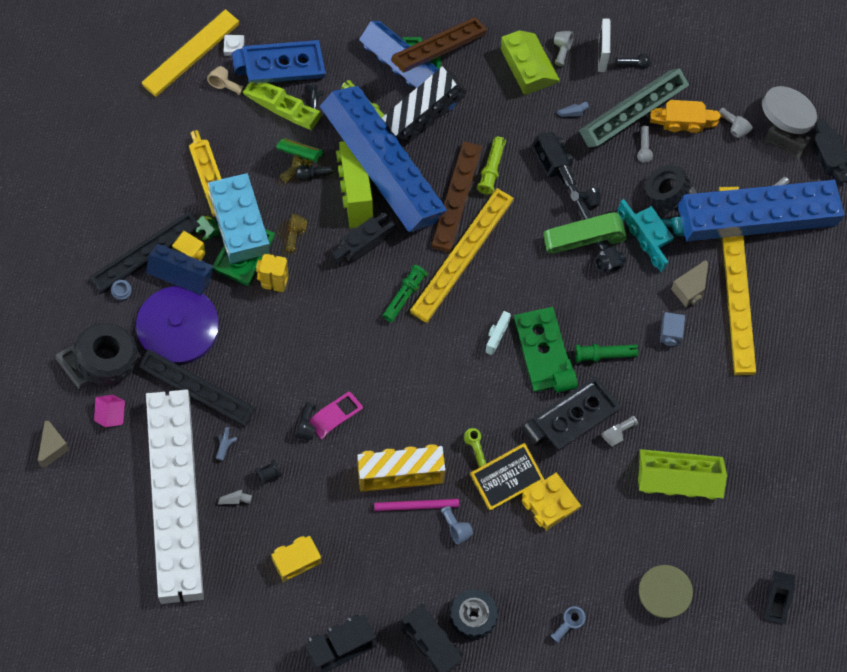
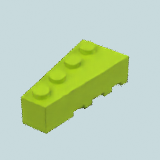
(356, 187)

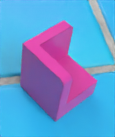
(109, 410)

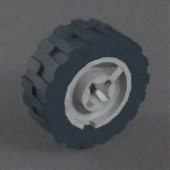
(473, 626)

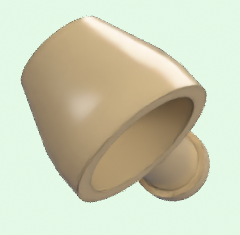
(219, 79)

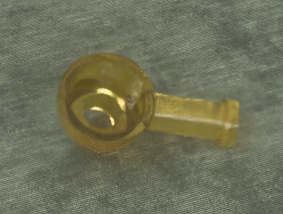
(292, 170)
(296, 225)

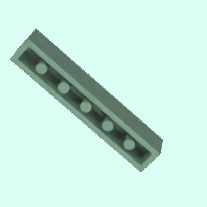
(633, 107)

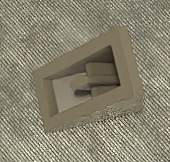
(51, 445)

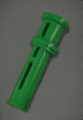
(412, 287)
(597, 352)

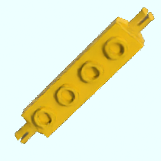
(204, 164)

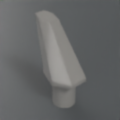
(235, 498)

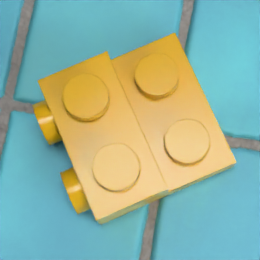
(550, 501)

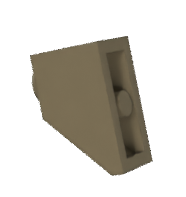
(691, 285)

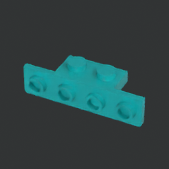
(649, 231)

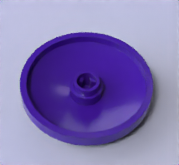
(177, 324)

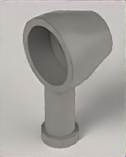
(563, 40)
(739, 125)
(614, 434)

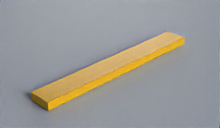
(461, 255)

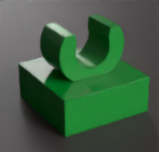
(210, 226)

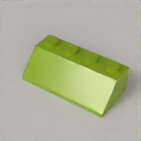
(682, 474)

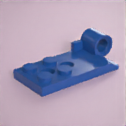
(263, 64)

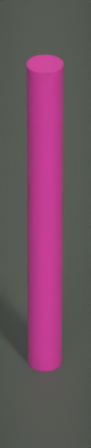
(408, 505)

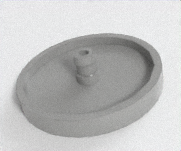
(789, 110)

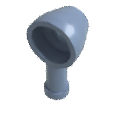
(459, 530)
(569, 623)

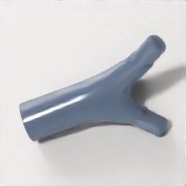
(224, 443)

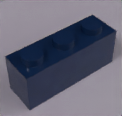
(179, 269)

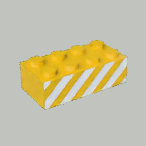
(401, 468)

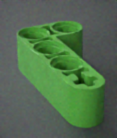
(585, 232)

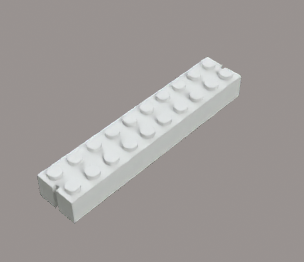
(174, 497)

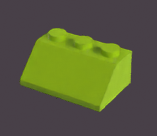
(528, 61)

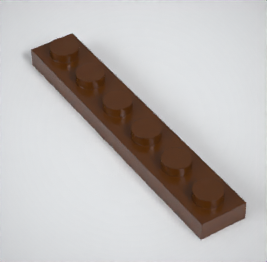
(439, 44)
(457, 196)

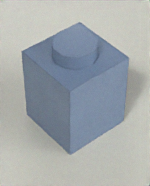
(672, 329)

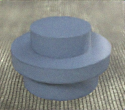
(121, 290)

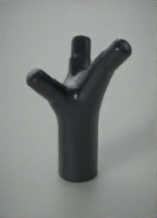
(314, 96)

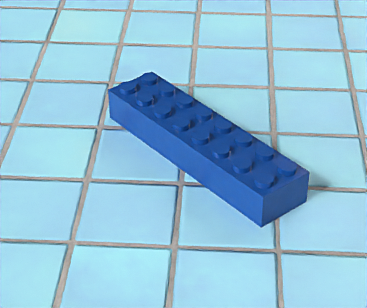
(383, 158)
(760, 210)

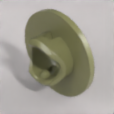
(665, 591)

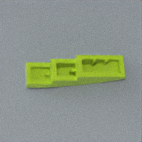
(284, 105)

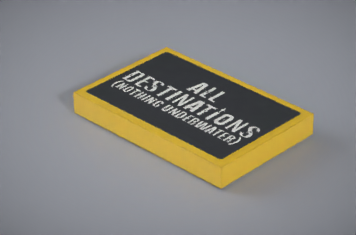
(506, 476)

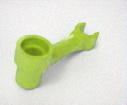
(475, 443)

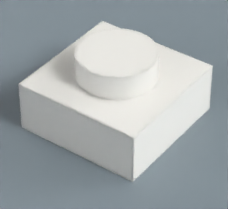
(232, 43)

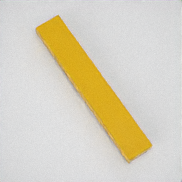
(190, 53)

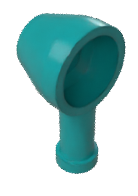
(676, 225)

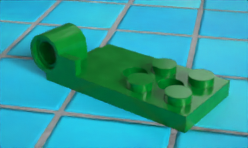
(550, 368)

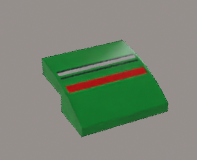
(299, 149)

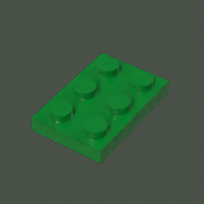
(239, 271)

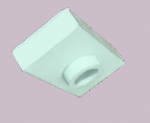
(497, 331)

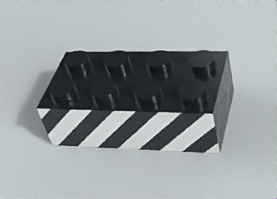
(425, 104)

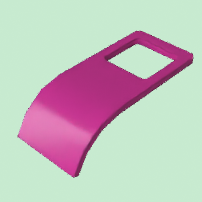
(332, 416)

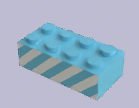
(238, 218)

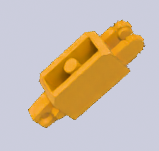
(685, 116)

